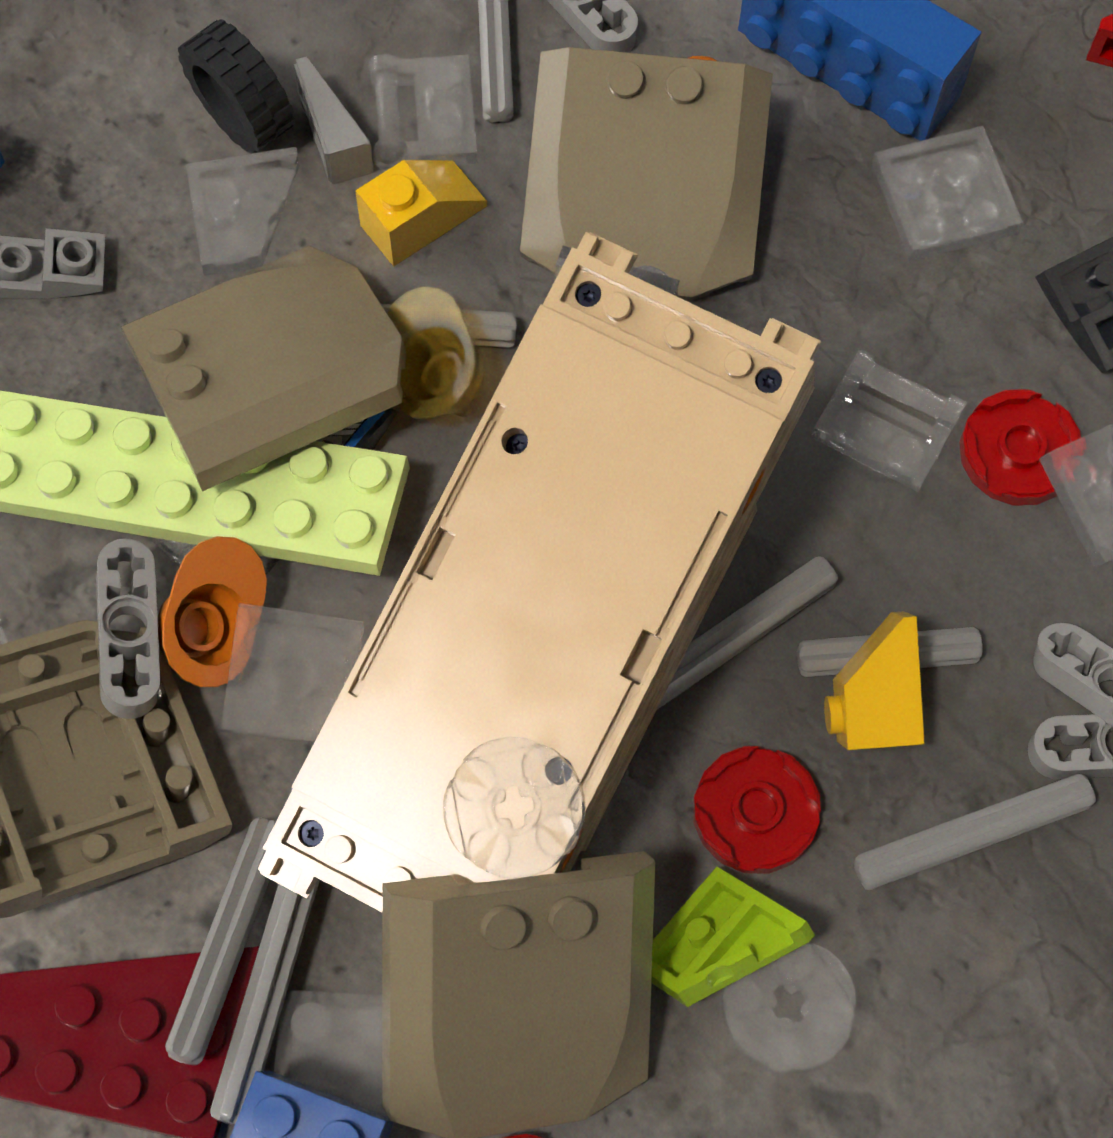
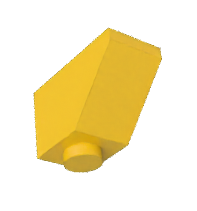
(415, 205)
(880, 690)

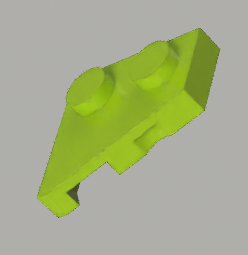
(722, 937)

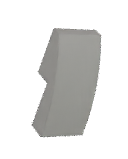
(52, 268)

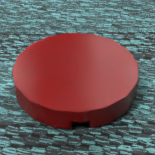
(1007, 440)
(756, 809)

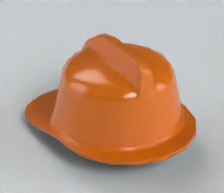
(202, 608)

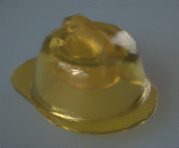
(441, 361)

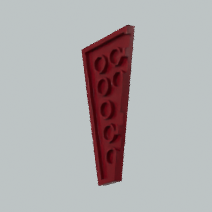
(97, 1040)

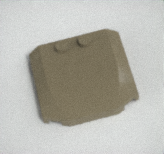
(649, 159)
(269, 362)
(89, 789)
(516, 996)

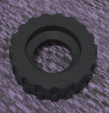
(236, 86)

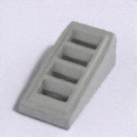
(338, 138)

